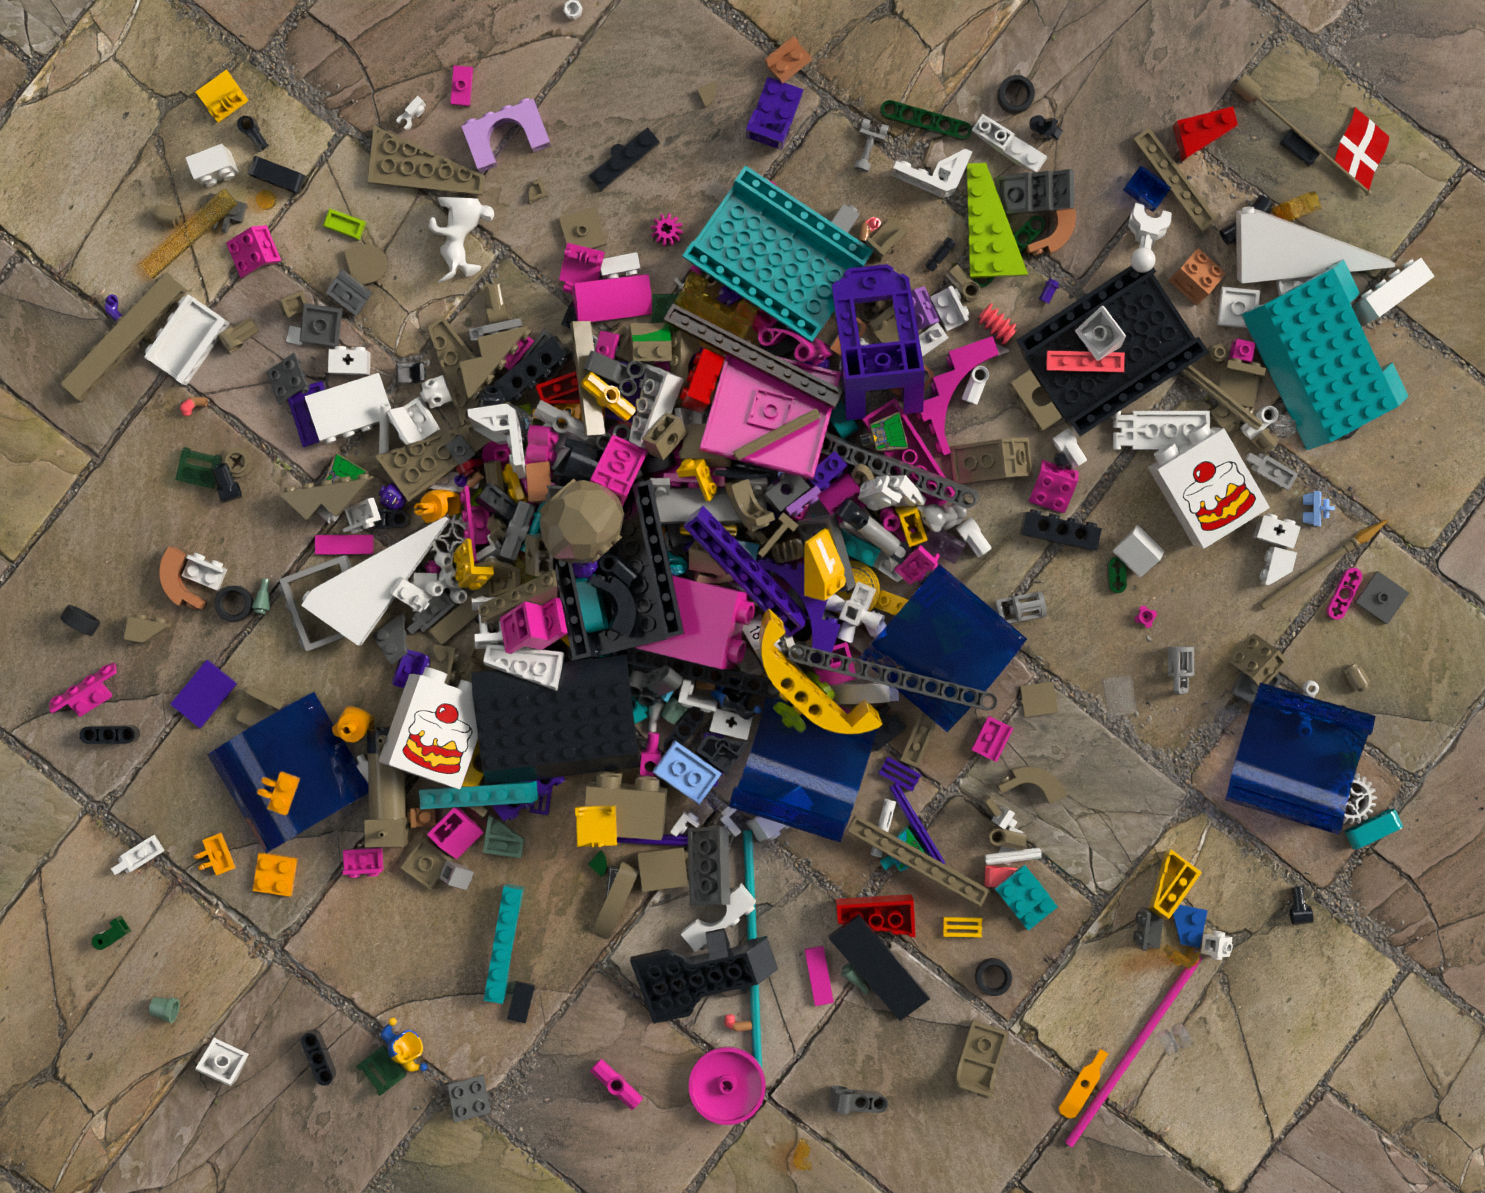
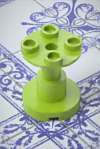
(790, 716)

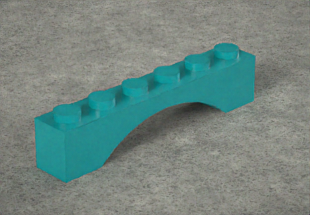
(478, 795)
(503, 943)

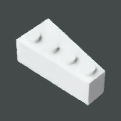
(1392, 291)
(656, 398)

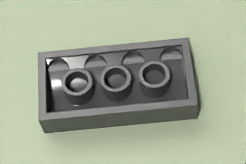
(813, 525)
(709, 866)

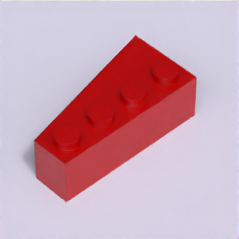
(881, 913)

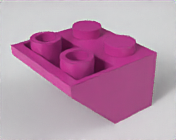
(837, 493)
(834, 678)
(455, 832)

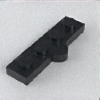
(624, 158)

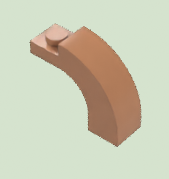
(1064, 227)
(171, 579)

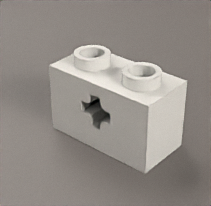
(337, 361)
(1265, 531)
(720, 725)

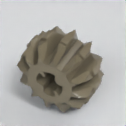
(788, 551)

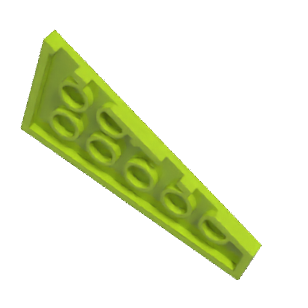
(991, 240)

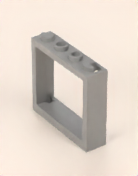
(291, 605)

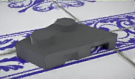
(393, 639)

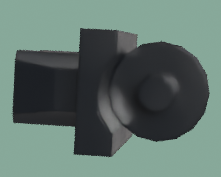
(1044, 128)

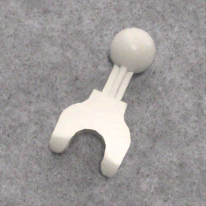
(1146, 232)

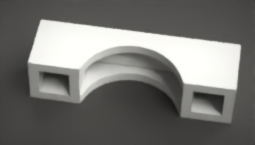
(740, 903)

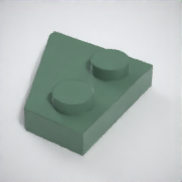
(502, 840)

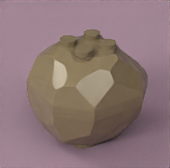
(581, 522)

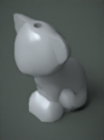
(940, 517)

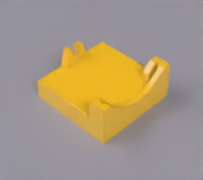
(596, 825)

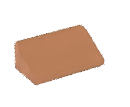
(538, 478)

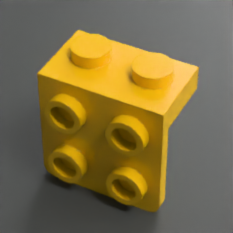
(466, 573)

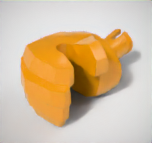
(437, 504)
(353, 724)

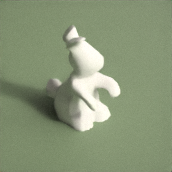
(462, 219)

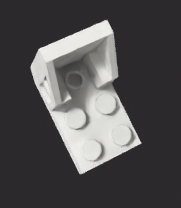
(949, 169)
(492, 423)

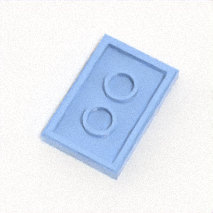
(686, 772)

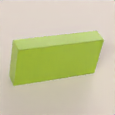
(344, 224)

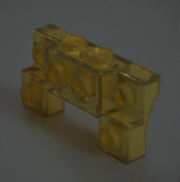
(697, 302)

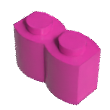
(541, 444)

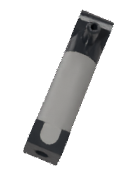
(873, 531)

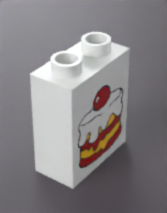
(1207, 485)
(433, 729)

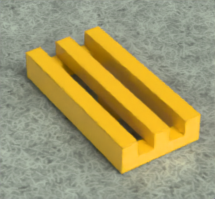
(978, 927)

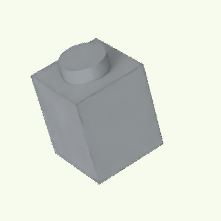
(846, 217)
(456, 875)

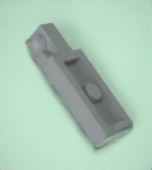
(494, 328)
(1272, 470)

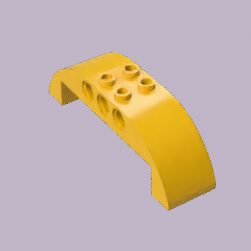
(803, 692)

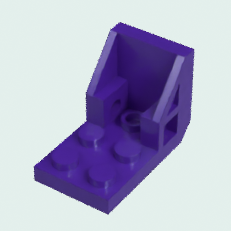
(774, 113)

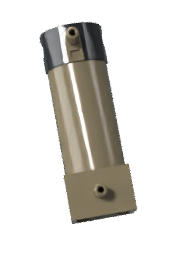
(386, 790)

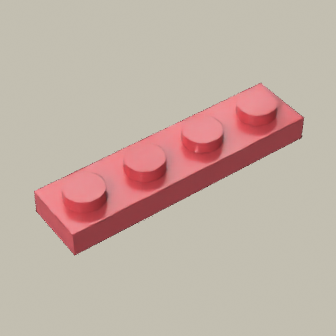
(1083, 362)

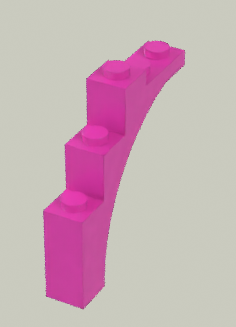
(962, 361)

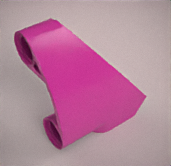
(815, 351)

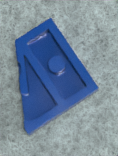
(1190, 924)

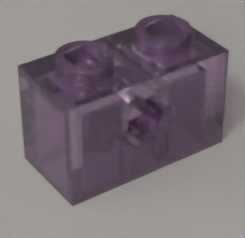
(944, 544)

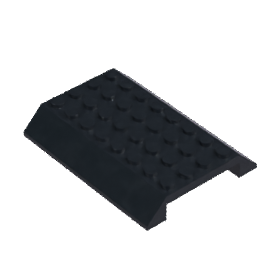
(1154, 349)
(653, 592)
(553, 733)

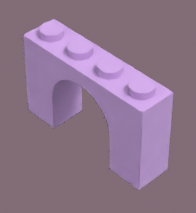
(479, 131)

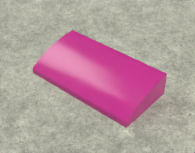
(612, 298)

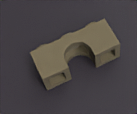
(1041, 415)

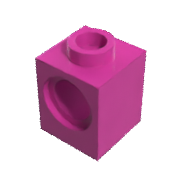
(1242, 350)

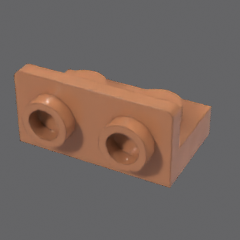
(787, 60)

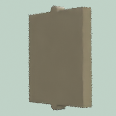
(1038, 699)

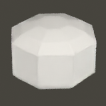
(572, 9)

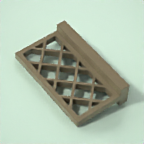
(787, 524)

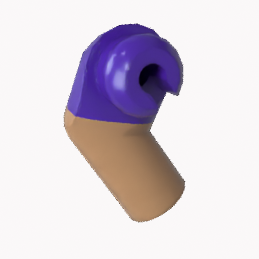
(470, 481)

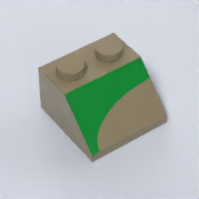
(650, 342)

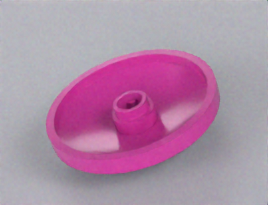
(727, 1085)

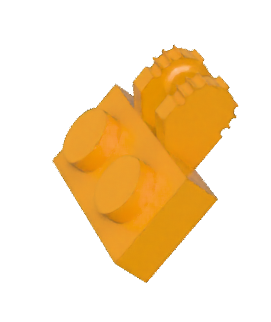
(283, 792)
(218, 854)

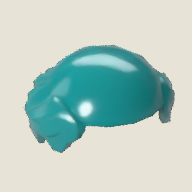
(677, 564)

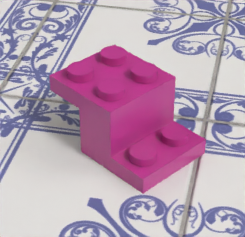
(533, 625)

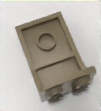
(980, 1059)

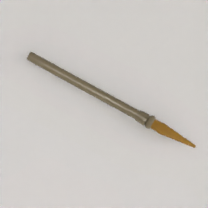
(1362, 537)

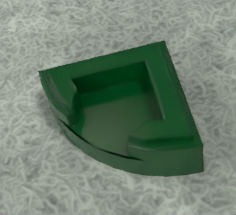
(599, 863)

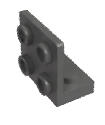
(1148, 930)

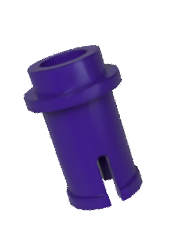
(1048, 291)

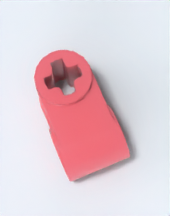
(996, 874)

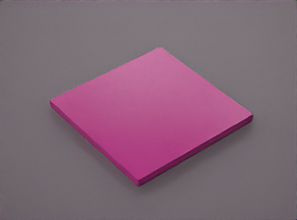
(754, 404)

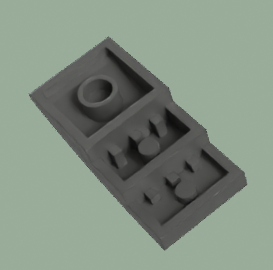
(1036, 192)

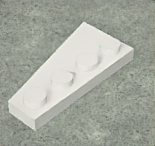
(530, 664)

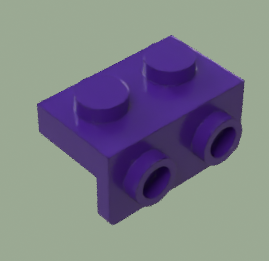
(829, 468)
(410, 663)

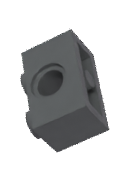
(779, 501)

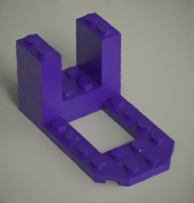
(879, 364)

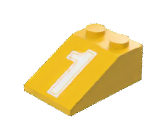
(822, 567)

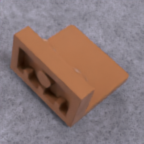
(1197, 277)

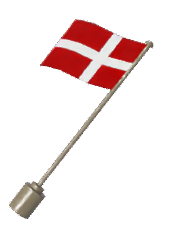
(1358, 149)

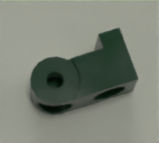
(106, 938)

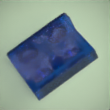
(1146, 188)

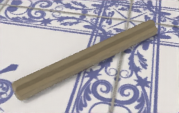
(1223, 397)
(776, 434)

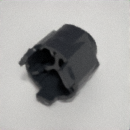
(580, 465)

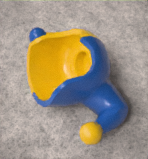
(403, 1047)

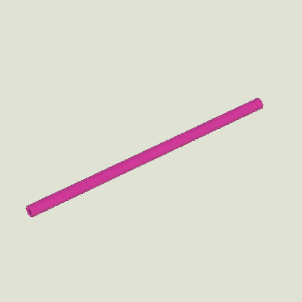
(1130, 1055)

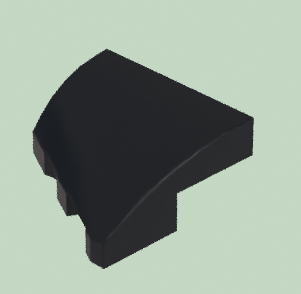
(720, 752)

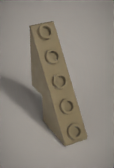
(494, 351)
(331, 495)
(535, 591)

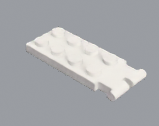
(1156, 428)

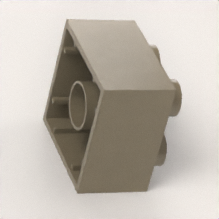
(638, 804)

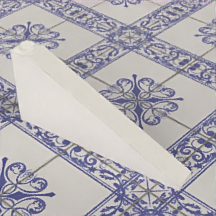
(1283, 250)
(362, 594)

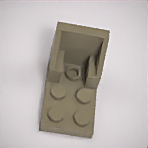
(991, 460)

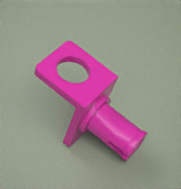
(651, 753)

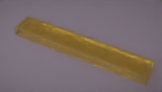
(188, 233)

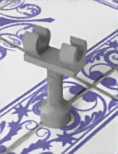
(862, 165)

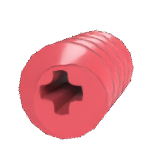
(997, 323)

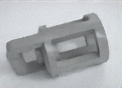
(1018, 608)
(1187, 667)

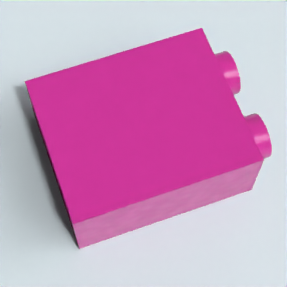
(711, 624)

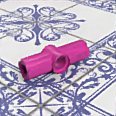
(607, 1075)

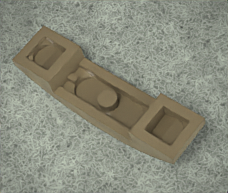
(616, 900)

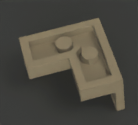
(886, 239)

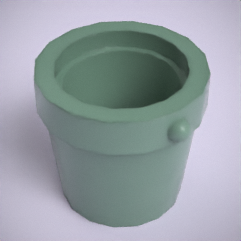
(673, 710)
(164, 1008)

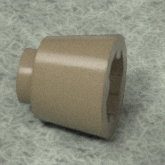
(1217, 354)

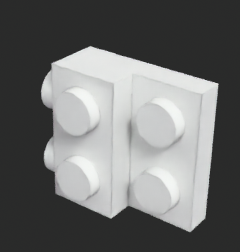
(906, 489)

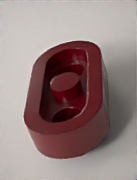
(470, 467)

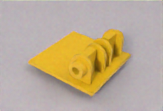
(222, 96)

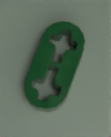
(1122, 578)

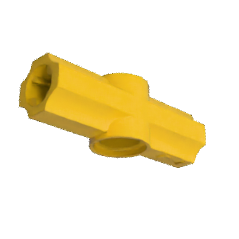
(616, 404)

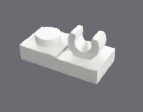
(932, 338)
(410, 594)

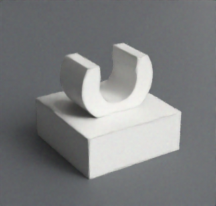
(1005, 818)

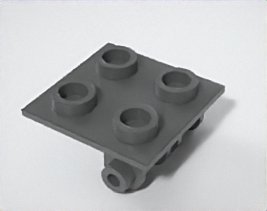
(287, 378)
(468, 1098)

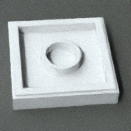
(1233, 303)

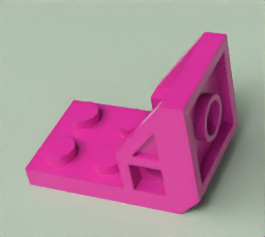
(619, 466)

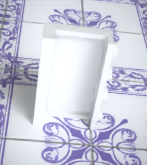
(186, 339)
(347, 408)

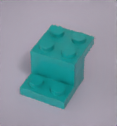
(1026, 897)

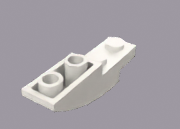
(1008, 144)

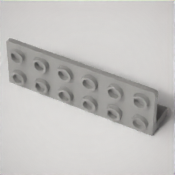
(678, 504)

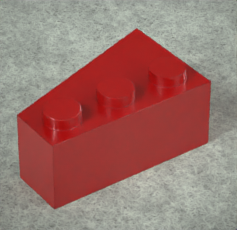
(1202, 130)
(701, 380)
(560, 390)

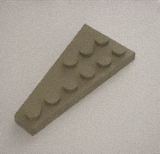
(412, 166)
(450, 352)
(426, 461)

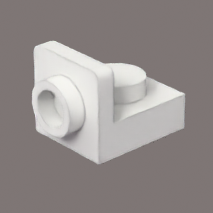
(680, 826)

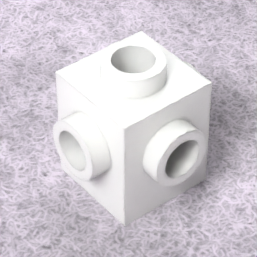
(435, 392)
(1216, 945)

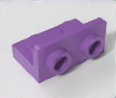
(924, 308)

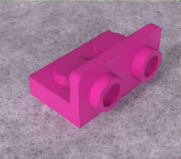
(916, 565)

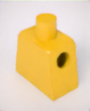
(910, 519)

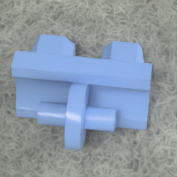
(1315, 517)

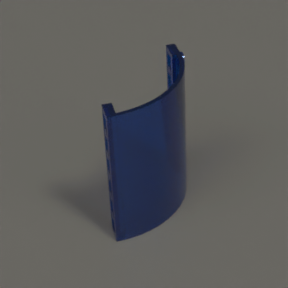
(946, 637)
(299, 744)
(1298, 758)
(803, 777)

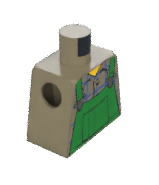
(886, 434)
(343, 467)

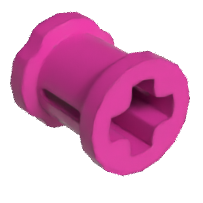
(889, 518)

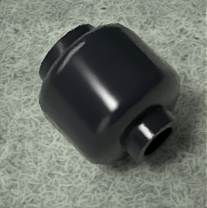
(490, 396)

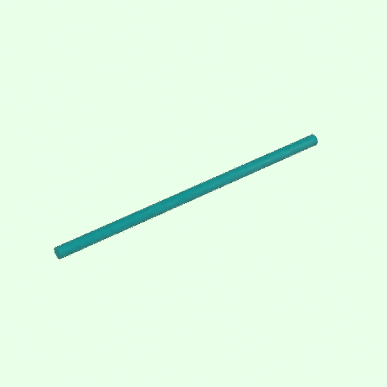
(752, 934)

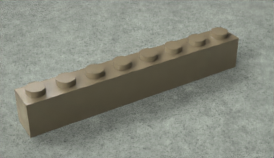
(124, 336)

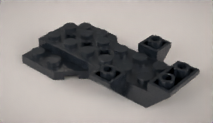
(719, 971)

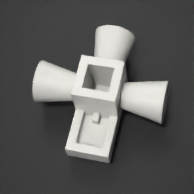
(855, 611)

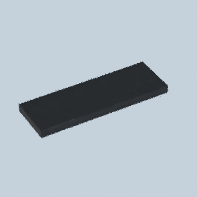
(879, 967)

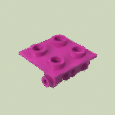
(581, 264)

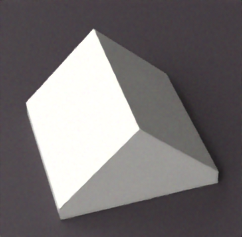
(1101, 334)
(1139, 551)
(222, 1062)

